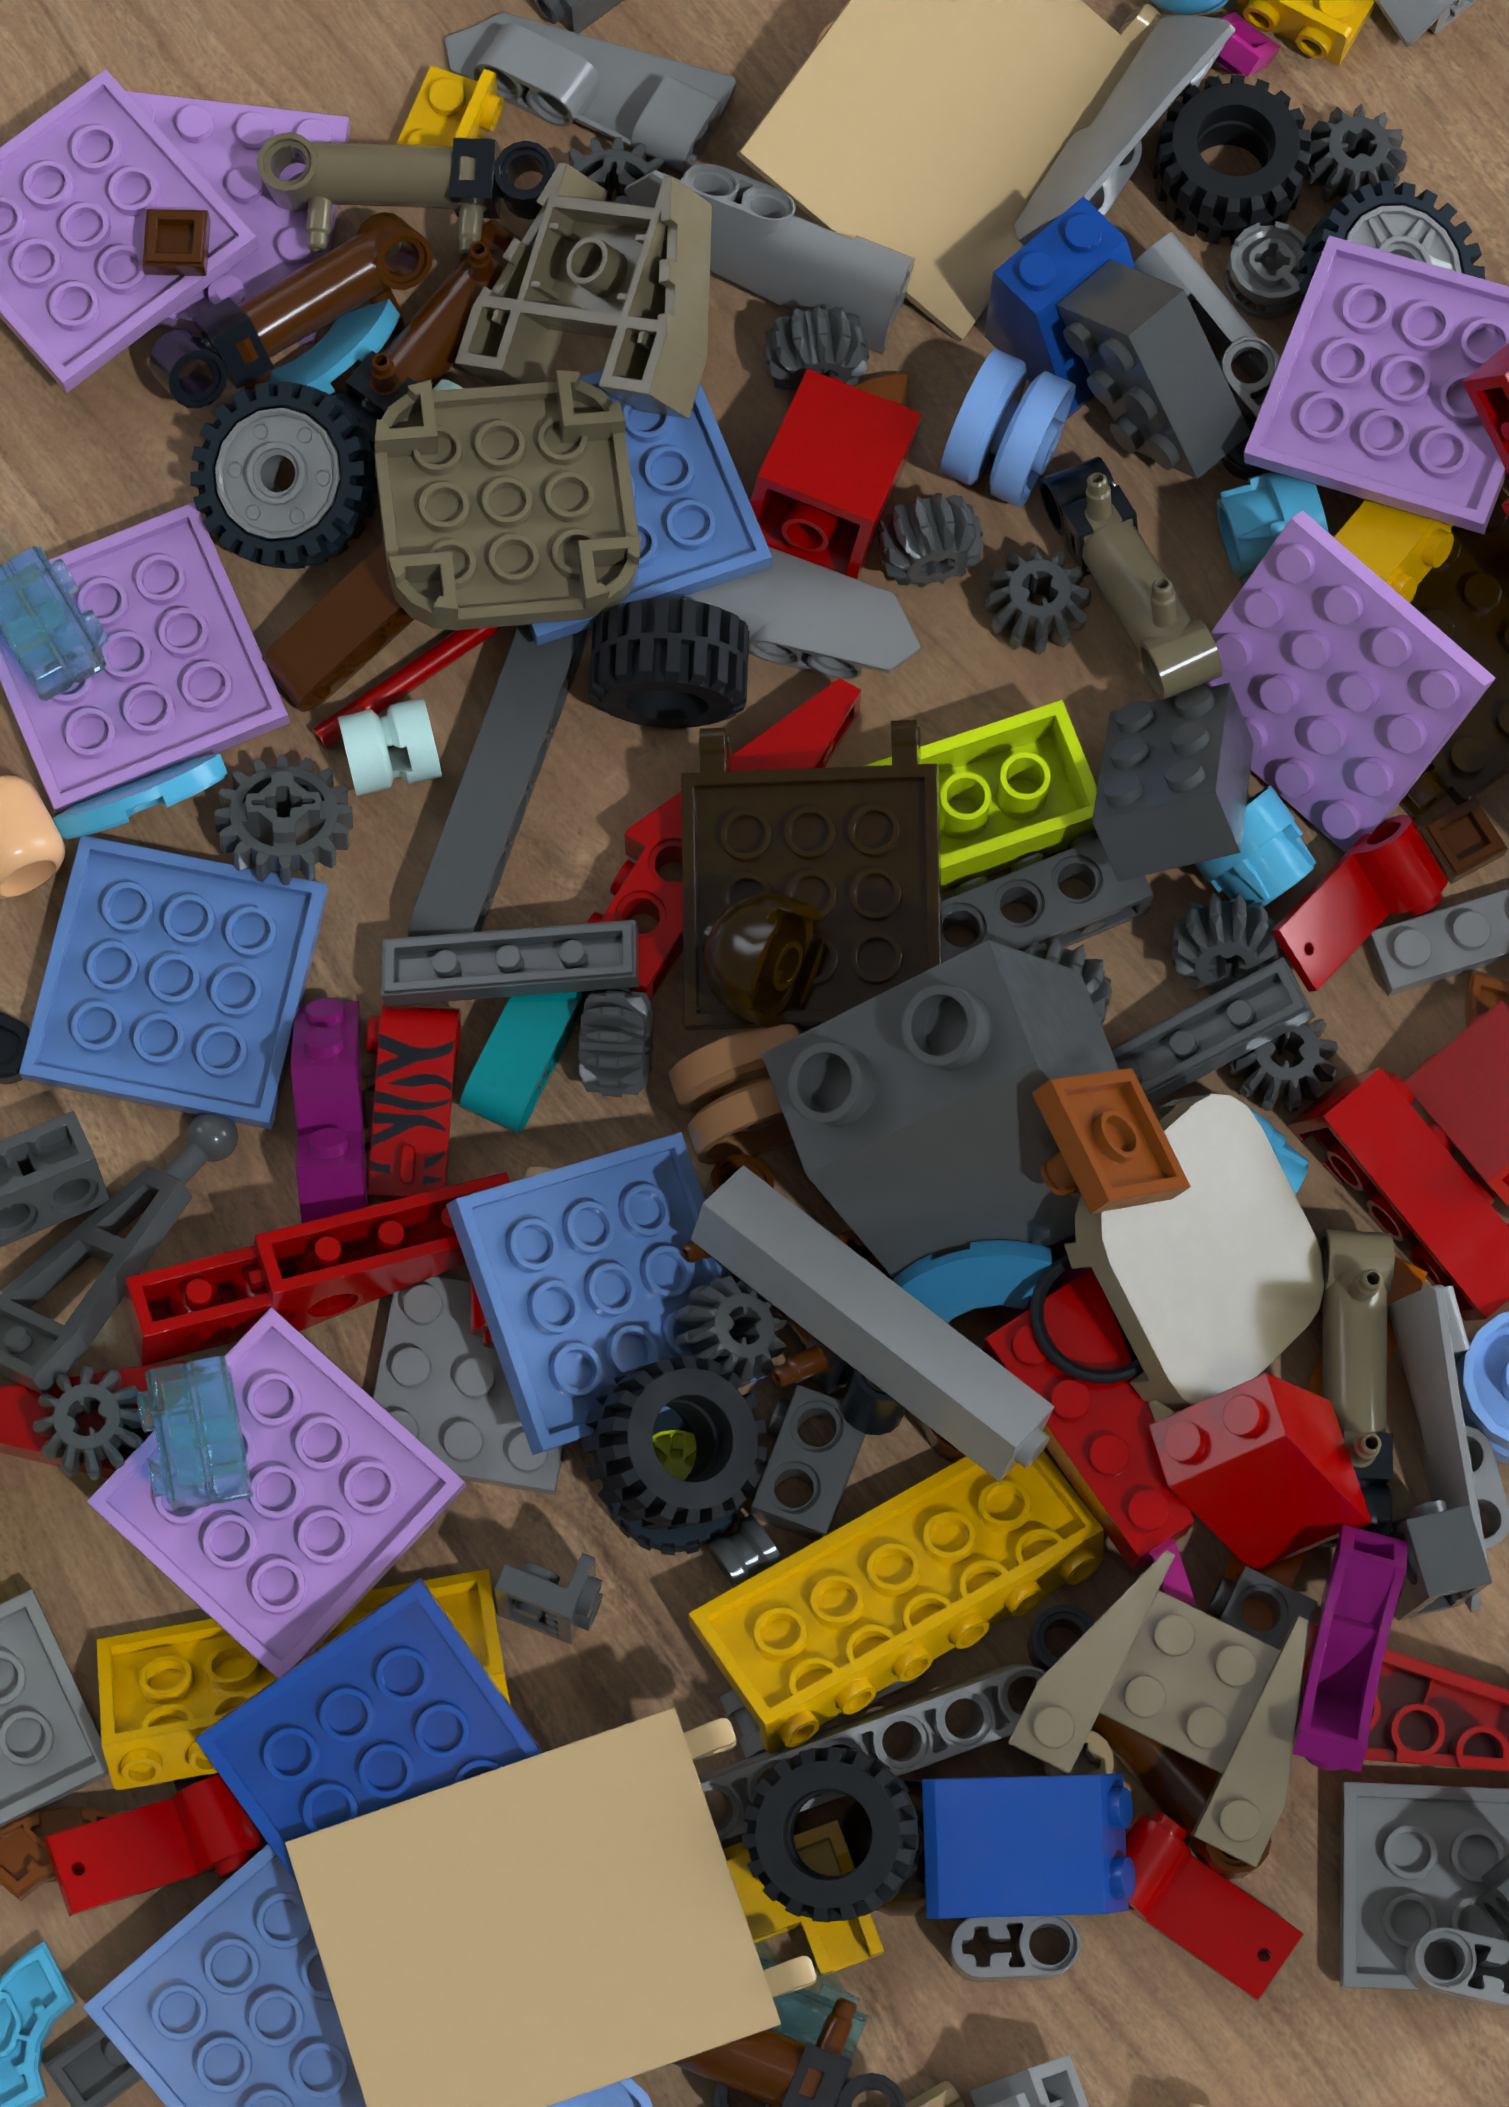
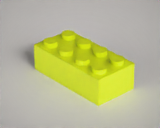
(1009, 792)

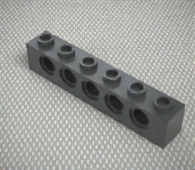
(1035, 884)

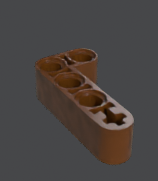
(337, 635)

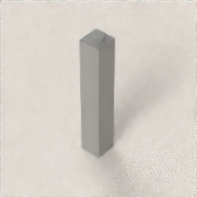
(873, 1324)

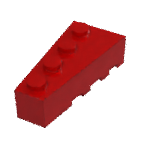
(1413, 1186)
(1097, 1429)
(1434, 1715)

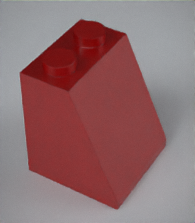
(832, 472)
(1469, 1094)
(1263, 1469)

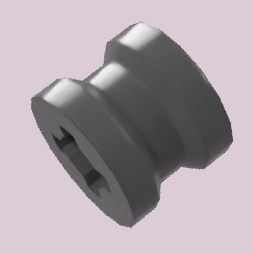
(744, 1551)

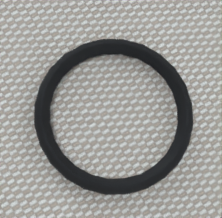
(1049, 1348)

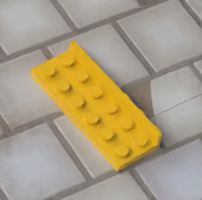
(896, 1592)
(184, 1677)

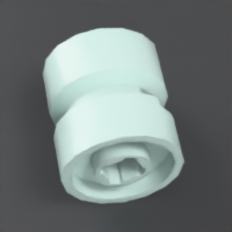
(367, 740)

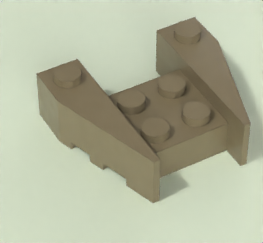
(604, 275)
(1188, 1689)

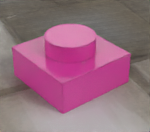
(1246, 49)

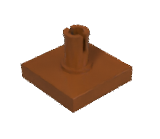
(1107, 1142)

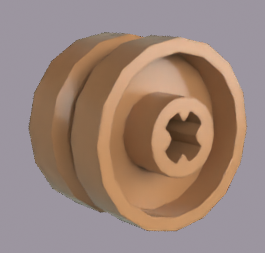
(733, 1095)

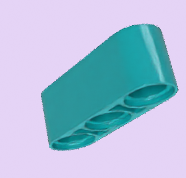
(521, 1057)

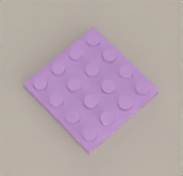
(224, 148)
(76, 230)
(1376, 386)
(177, 669)
(1339, 682)
(329, 1508)

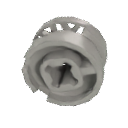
(1266, 269)

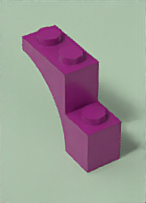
(329, 1109)
(1349, 1649)

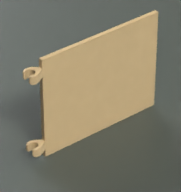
(939, 128)
(539, 1926)

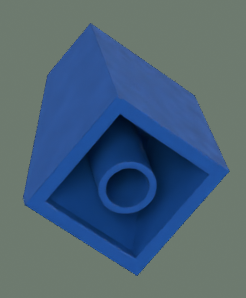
(1030, 283)
(1026, 1845)

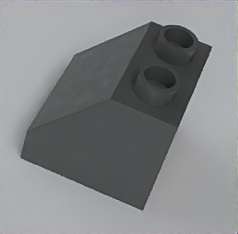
(925, 1105)

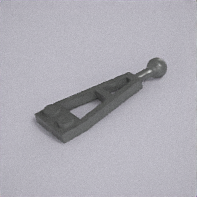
(41, 1349)

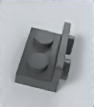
(538, 1602)

